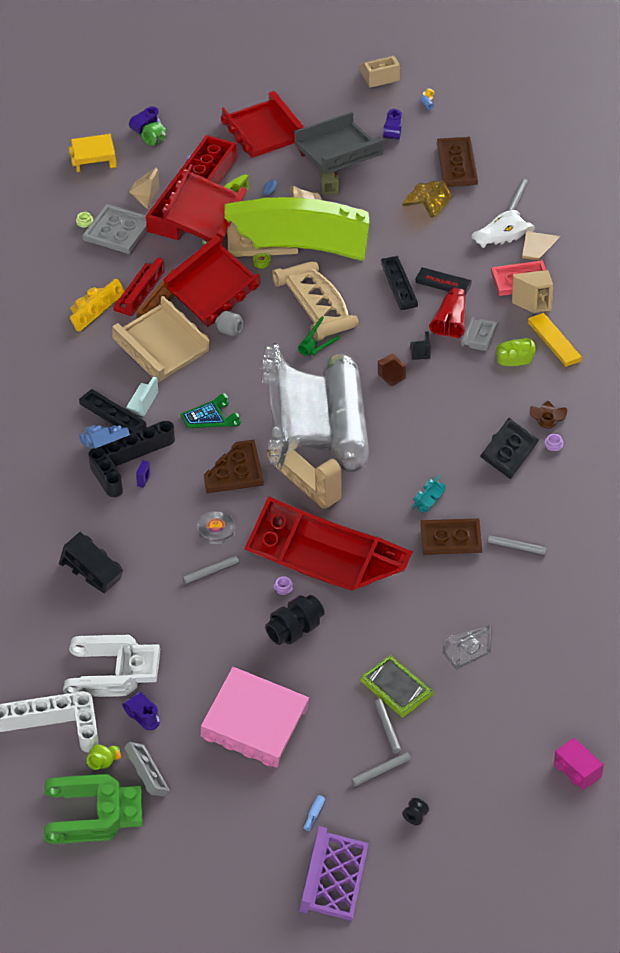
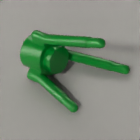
(308, 345)

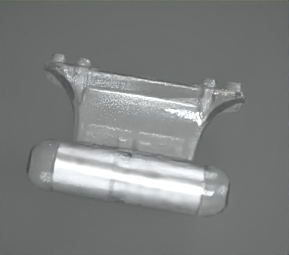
(316, 409)

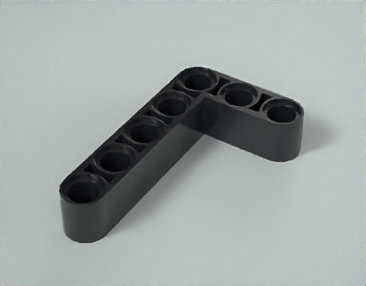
(137, 444)

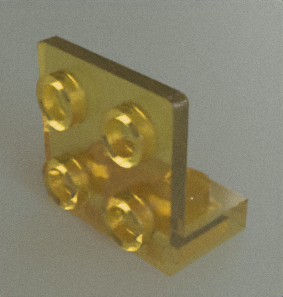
(433, 196)

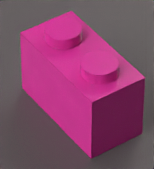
(578, 764)

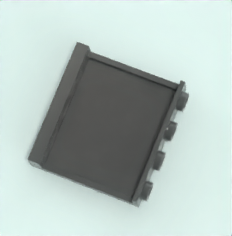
(337, 143)

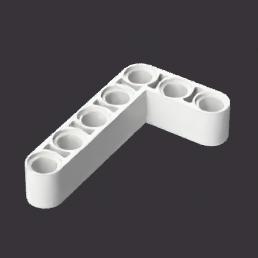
(53, 710)

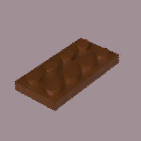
(457, 161)

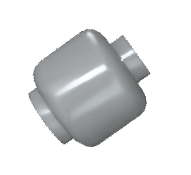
(229, 323)

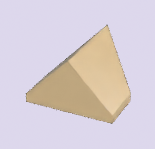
(146, 188)
(537, 244)

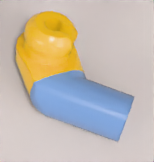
(426, 99)

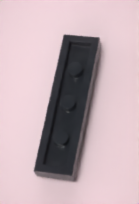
(399, 283)
(111, 411)

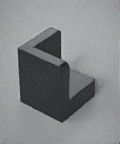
(421, 349)

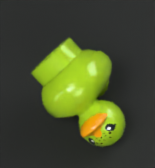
(102, 757)

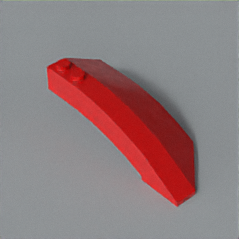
(323, 547)

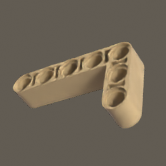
(320, 484)

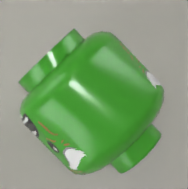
(154, 133)

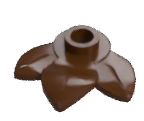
(548, 415)

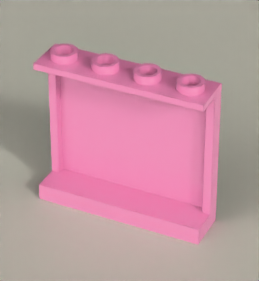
(254, 717)

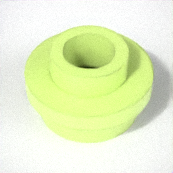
(84, 219)

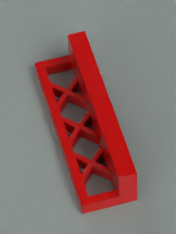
(140, 291)

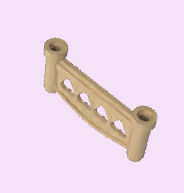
(330, 325)

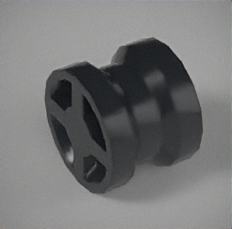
(415, 811)

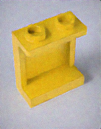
(92, 150)

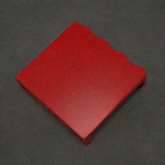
(263, 126)
(200, 206)
(211, 282)

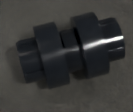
(288, 623)

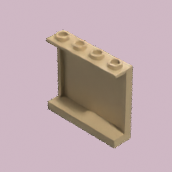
(162, 340)

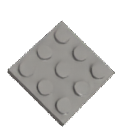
(116, 229)

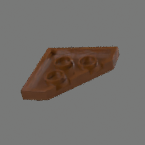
(236, 469)

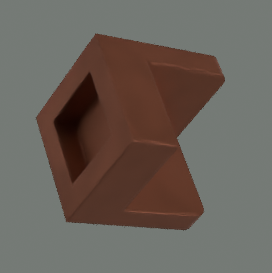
(391, 369)

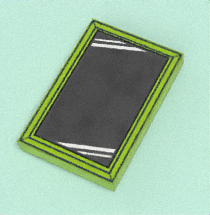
(396, 686)

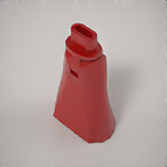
(451, 315)

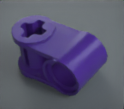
(144, 118)
(393, 125)
(142, 711)

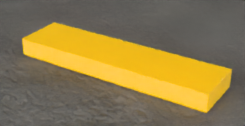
(554, 339)

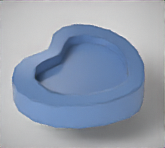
(269, 187)

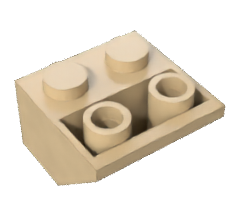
(380, 71)
(533, 291)

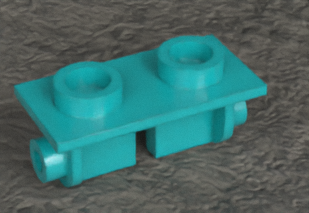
(423, 499)

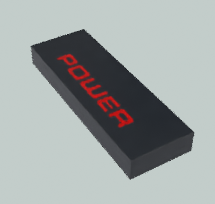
(442, 280)

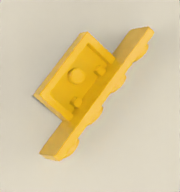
(94, 303)

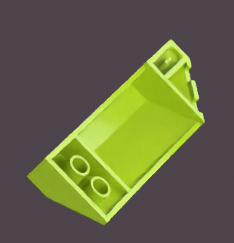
(301, 224)

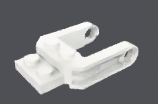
(133, 665)

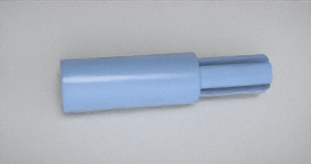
(314, 812)

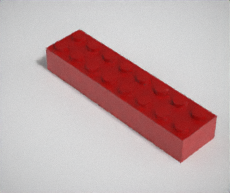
(209, 160)

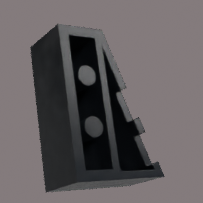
(91, 562)

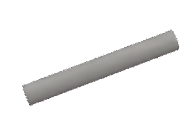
(518, 194)
(517, 545)
(211, 569)
(387, 726)
(381, 769)

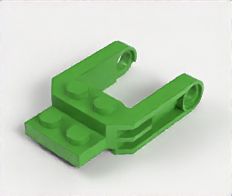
(116, 808)

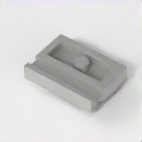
(479, 334)

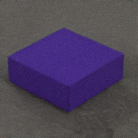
(143, 473)

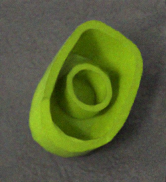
(515, 352)

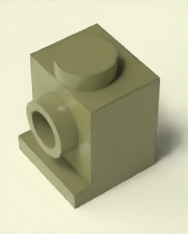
(329, 183)

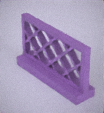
(315, 869)

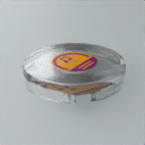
(216, 527)

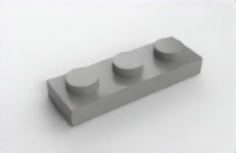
(147, 769)

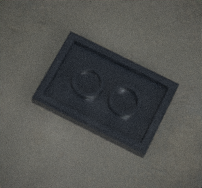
(509, 448)

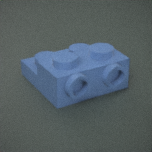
(98, 436)

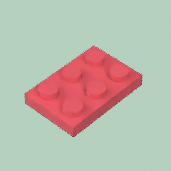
(504, 274)

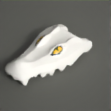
(503, 228)

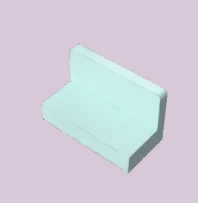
(143, 398)

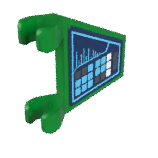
(210, 415)

